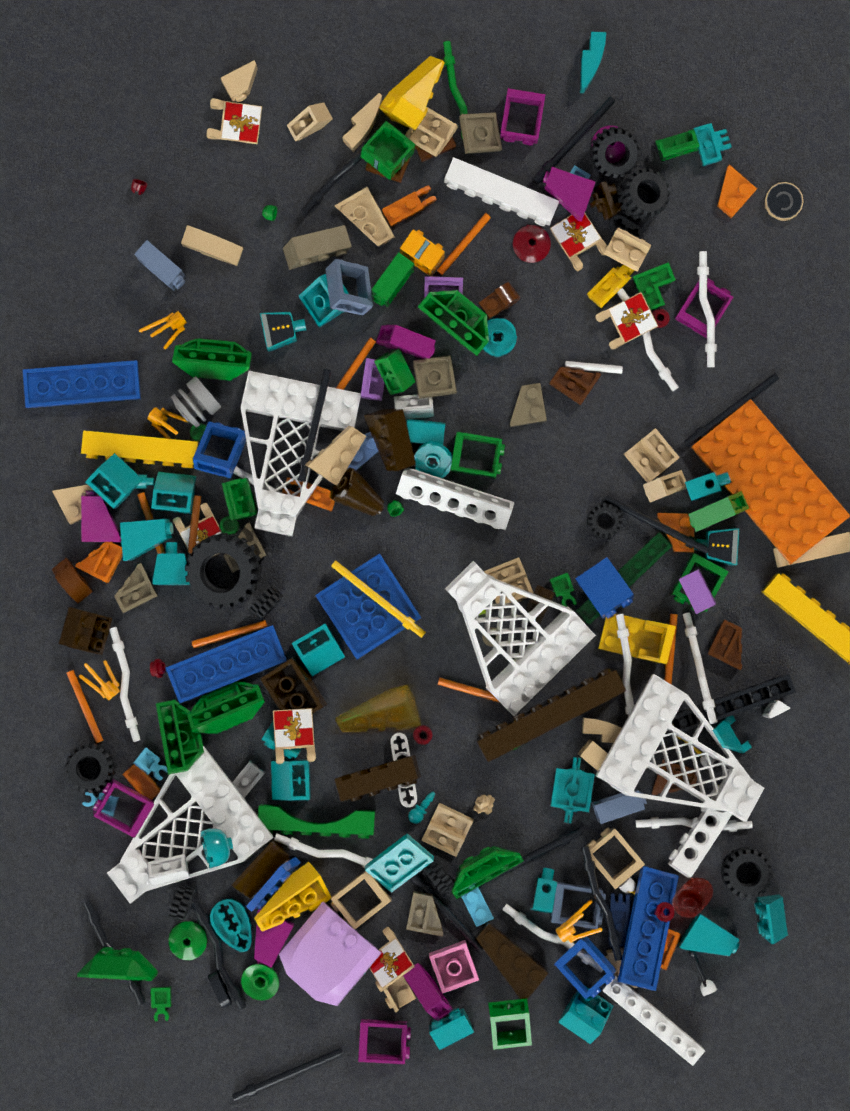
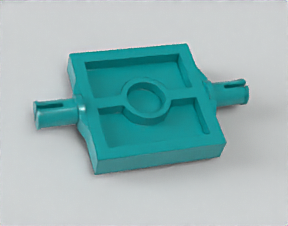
(572, 790)

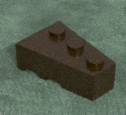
(391, 438)

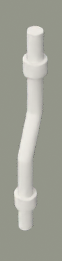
(703, 271)
(664, 373)
(623, 634)
(708, 703)
(130, 721)
(655, 822)
(295, 844)
(520, 918)

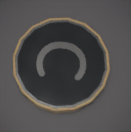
(783, 201)

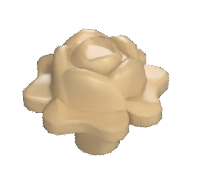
(484, 804)

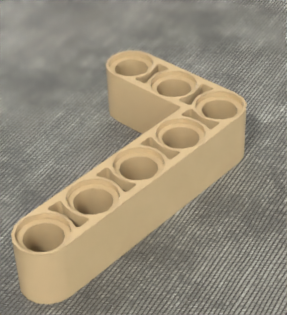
(826, 547)

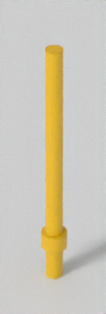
(407, 622)

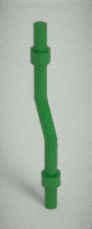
(449, 63)

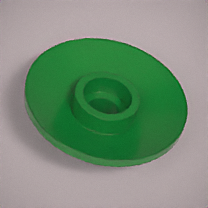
(194, 933)
(255, 987)

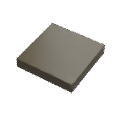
(480, 133)
(434, 377)

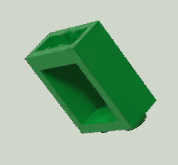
(392, 280)
(499, 450)
(718, 511)
(705, 564)
(499, 1012)

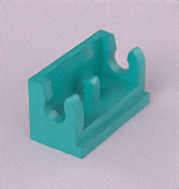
(424, 431)

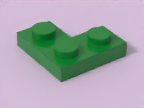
(649, 284)

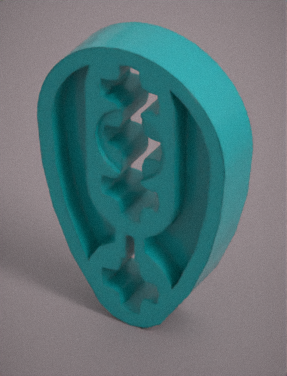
(221, 926)

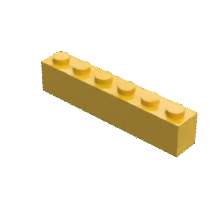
(139, 447)
(809, 614)

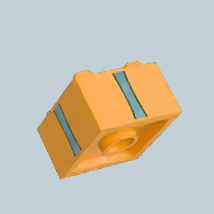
(422, 252)

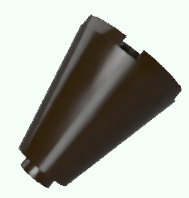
(357, 493)

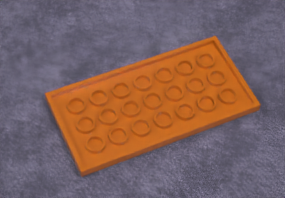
(776, 482)

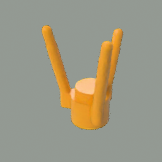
(174, 320)
(159, 418)
(109, 689)
(567, 930)

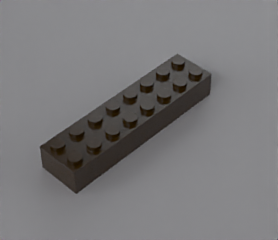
(551, 715)

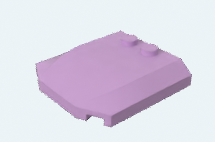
(327, 956)

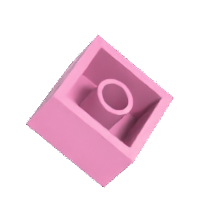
(453, 966)

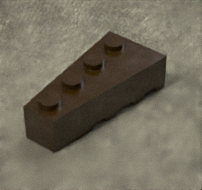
(377, 778)
(514, 963)

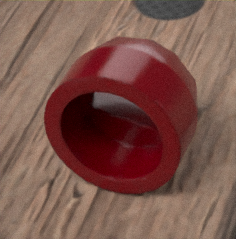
(139, 186)

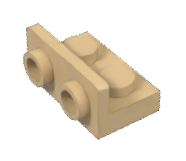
(627, 249)
(398, 993)

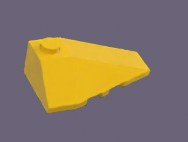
(409, 98)
(299, 893)

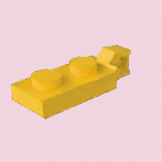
(610, 285)

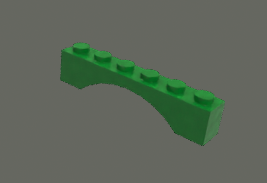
(358, 822)

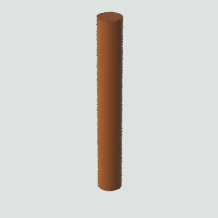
(194, 523)

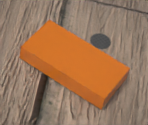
(142, 782)

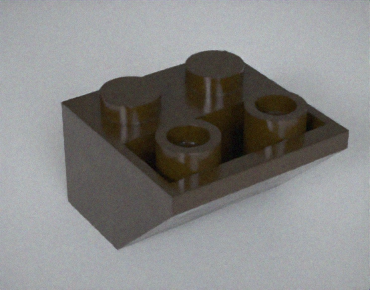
(85, 631)

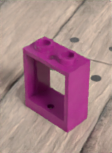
(525, 98)
(696, 325)
(140, 817)
(428, 992)
(382, 1058)

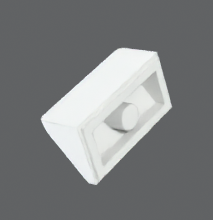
(414, 407)
(774, 708)
(168, 869)

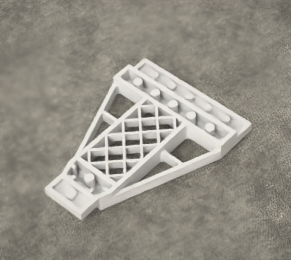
(293, 402)
(545, 652)
(645, 732)
(218, 801)

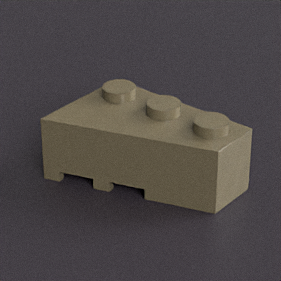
(316, 247)

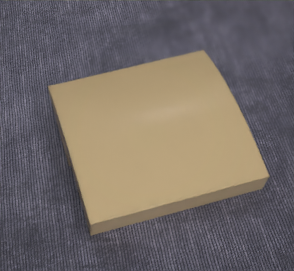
(432, 132)
(651, 455)
(513, 574)
(447, 829)

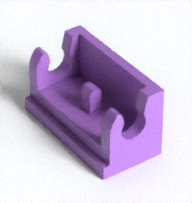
(438, 284)
(372, 382)
(697, 591)

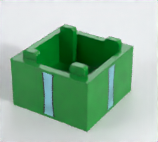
(388, 150)

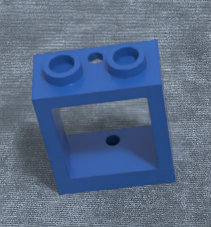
(215, 465)
(597, 956)

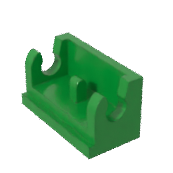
(677, 145)
(394, 371)
(239, 499)

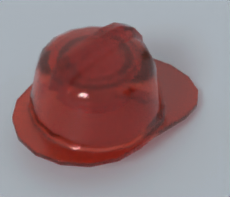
(692, 897)

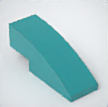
(591, 59)

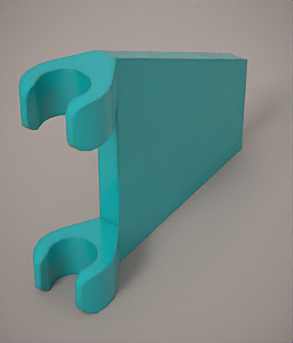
(727, 736)

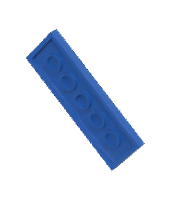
(81, 384)
(226, 664)
(646, 932)

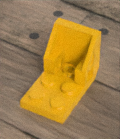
(646, 638)

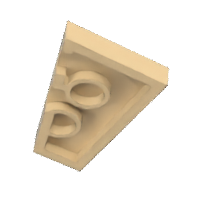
(367, 216)
(336, 458)
(70, 501)

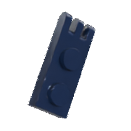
(620, 913)

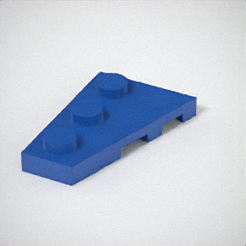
(272, 884)

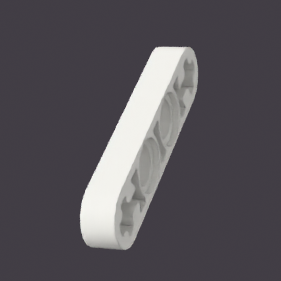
(395, 747)

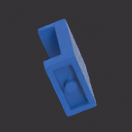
(605, 588)

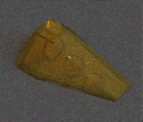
(389, 709)

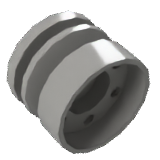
(195, 402)

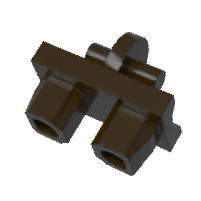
(604, 201)
(542, 592)

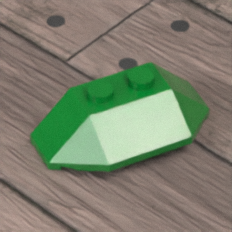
(458, 318)
(212, 359)
(225, 708)
(180, 743)
(483, 868)
(119, 964)

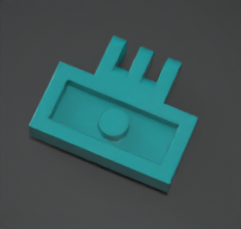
(711, 143)

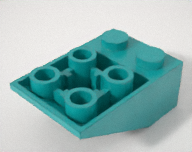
(771, 917)

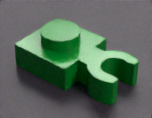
(562, 586)
(161, 999)

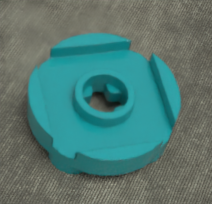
(508, 337)
(437, 451)

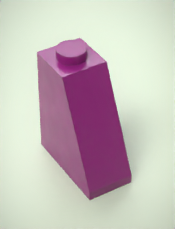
(570, 190)
(406, 340)
(96, 520)
(270, 942)

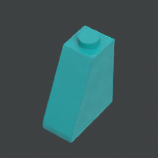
(143, 536)
(708, 937)

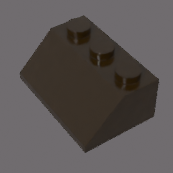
(293, 687)
(261, 869)

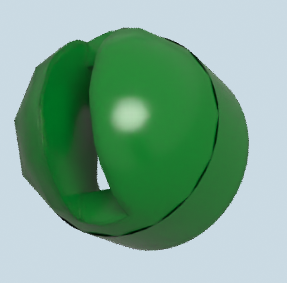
(270, 212)
(395, 508)

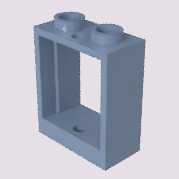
(160, 266)
(345, 302)
(617, 806)
(555, 915)

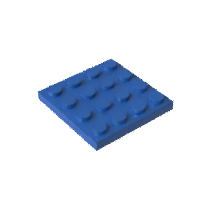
(359, 617)

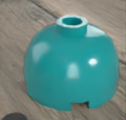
(216, 846)

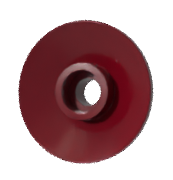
(530, 253)

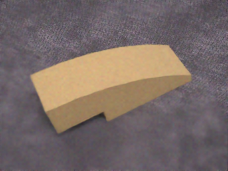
(363, 123)
(211, 245)
(607, 730)

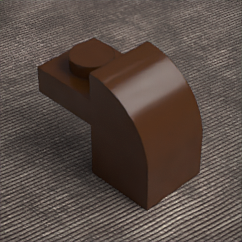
(500, 299)
(71, 580)

